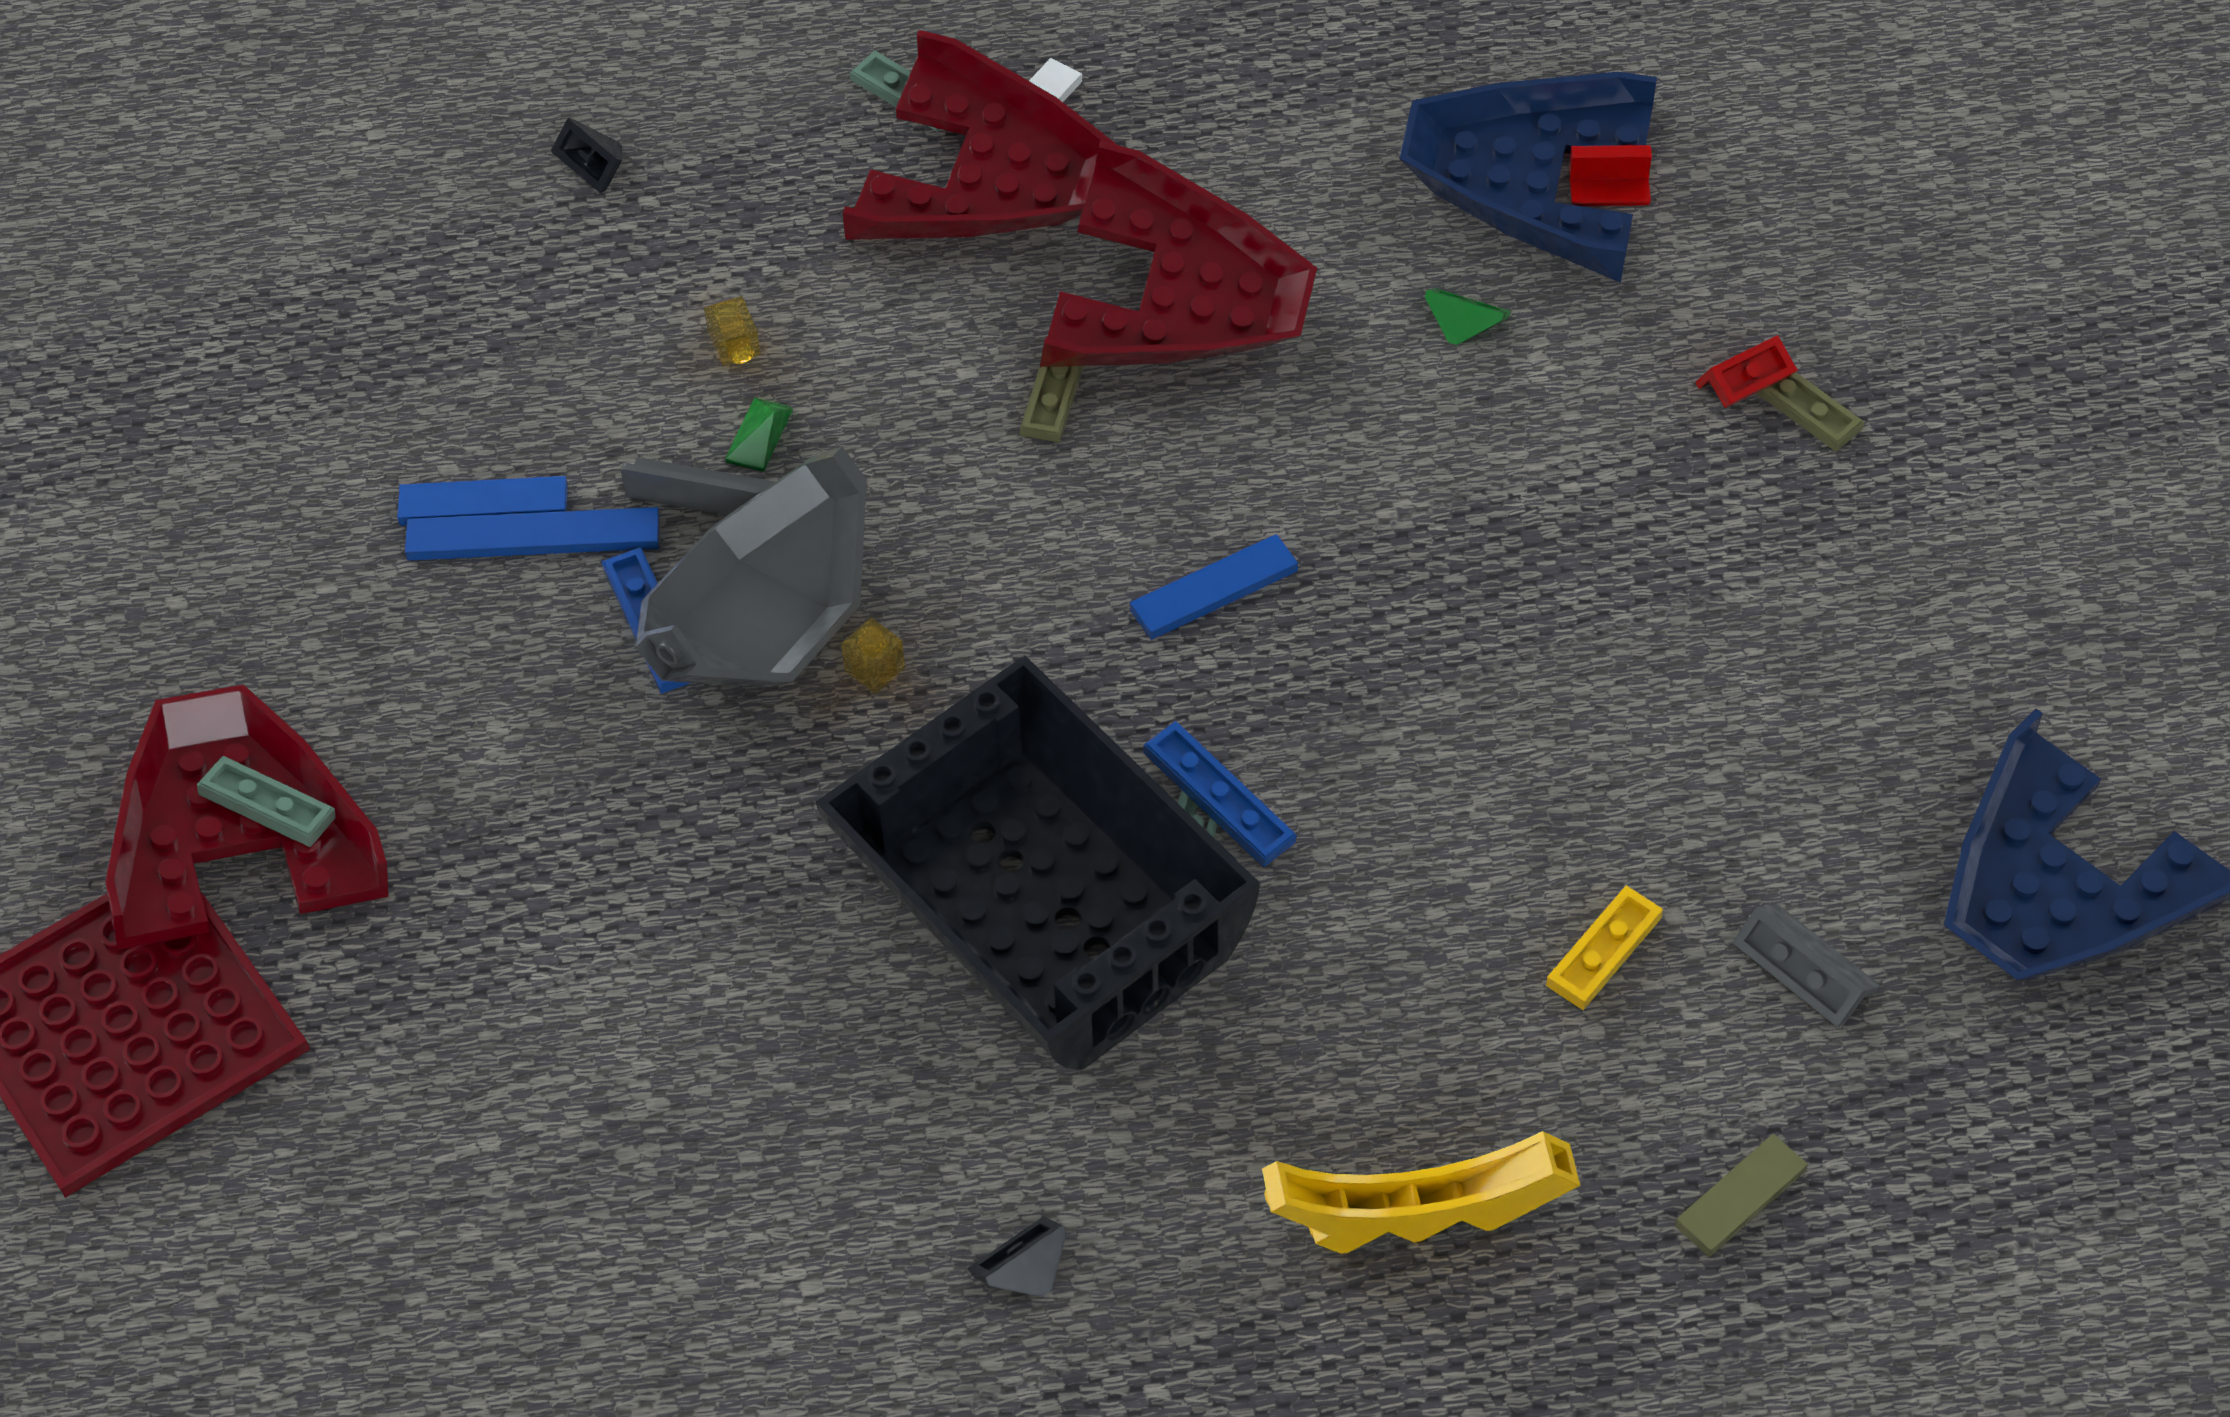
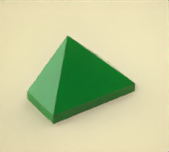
(1461, 316)
(759, 434)

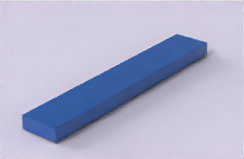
(532, 533)

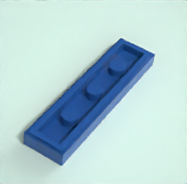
(482, 497)
(631, 582)
(1213, 586)
(1219, 794)

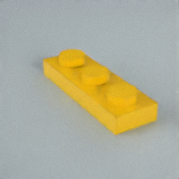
(1604, 947)

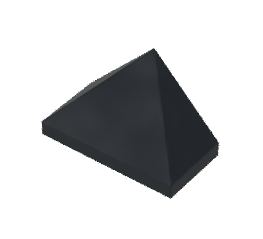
(588, 153)
(1025, 1261)

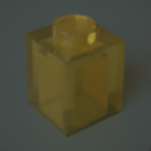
(732, 331)
(873, 655)

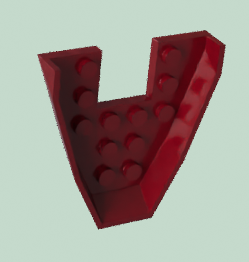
(1017, 170)
(1213, 278)
(170, 827)

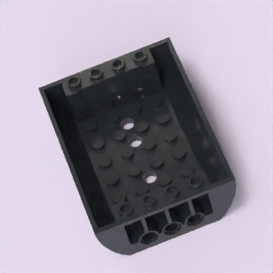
(1091, 844)

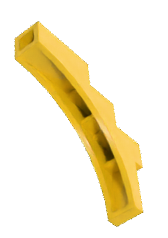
(1417, 1204)

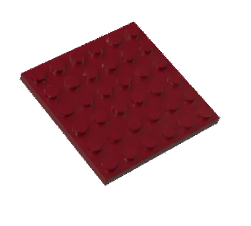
(129, 1041)

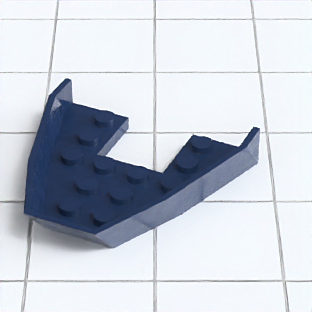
(1504, 149)
(2037, 901)

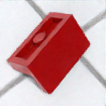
(1610, 175)
(1749, 372)

